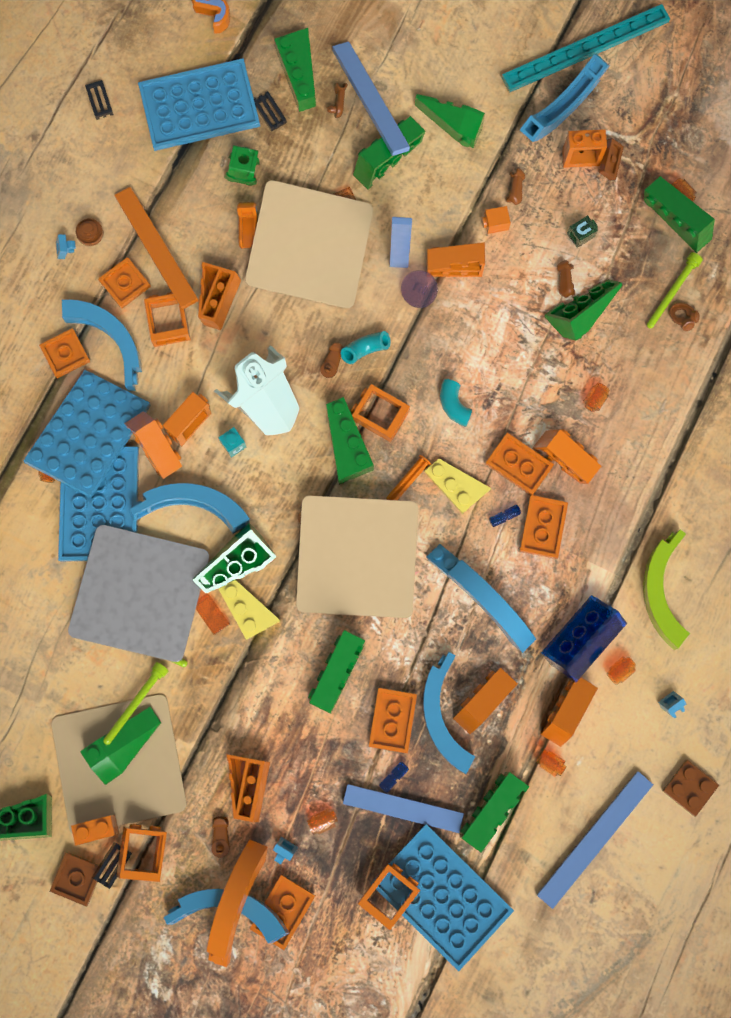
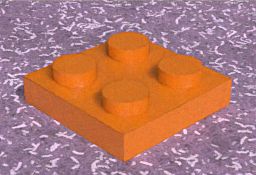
(124, 282)
(64, 353)

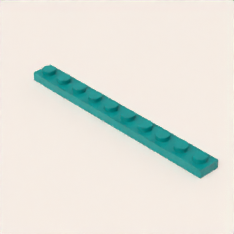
(585, 48)

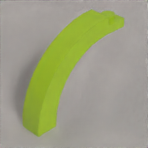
(654, 595)

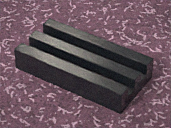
(267, 96)
(103, 112)
(103, 864)

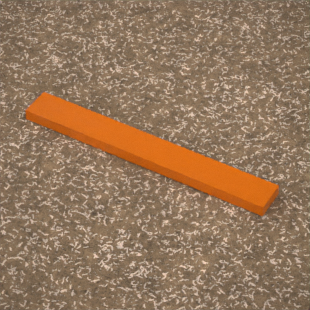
(156, 248)

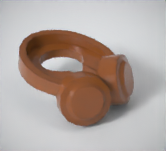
(686, 324)

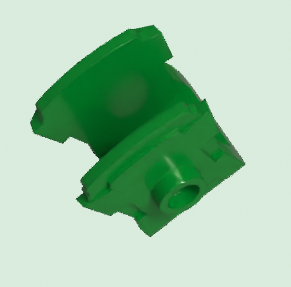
(242, 165)

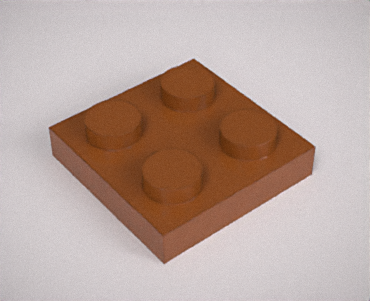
(690, 788)
(74, 879)

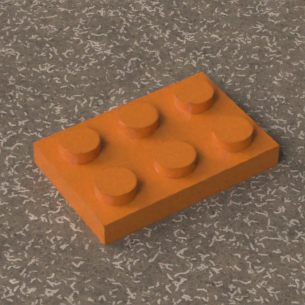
(519, 464)
(543, 527)
(392, 720)
(290, 904)

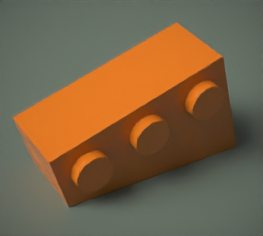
(457, 260)
(217, 294)
(154, 444)
(568, 455)
(485, 700)
(569, 711)
(248, 786)

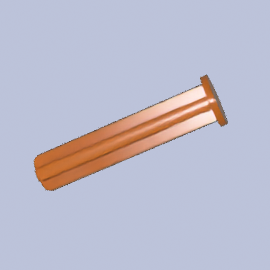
(408, 479)

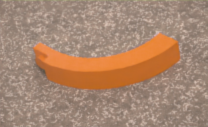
(233, 901)

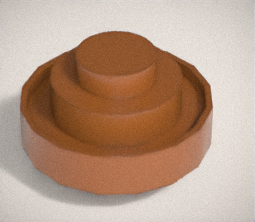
(89, 232)

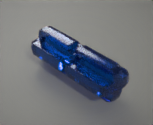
(507, 514)
(397, 773)

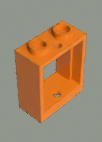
(591, 148)
(166, 337)
(187, 418)
(396, 423)
(144, 875)
(375, 911)

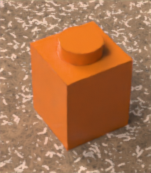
(496, 220)

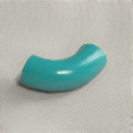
(364, 346)
(451, 404)

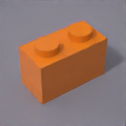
(95, 830)

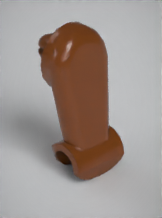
(338, 108)
(515, 193)
(566, 286)
(331, 363)
(220, 841)

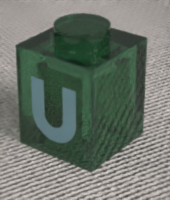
(582, 231)

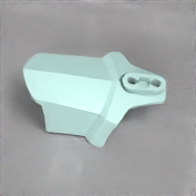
(268, 397)

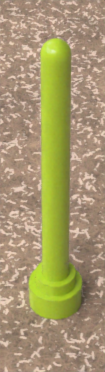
(693, 261)
(158, 672)

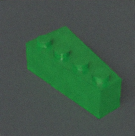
(296, 62)
(376, 159)
(680, 213)
(348, 446)
(337, 672)
(493, 811)
(27, 819)

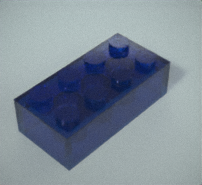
(584, 638)

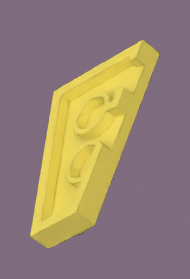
(456, 485)
(247, 610)

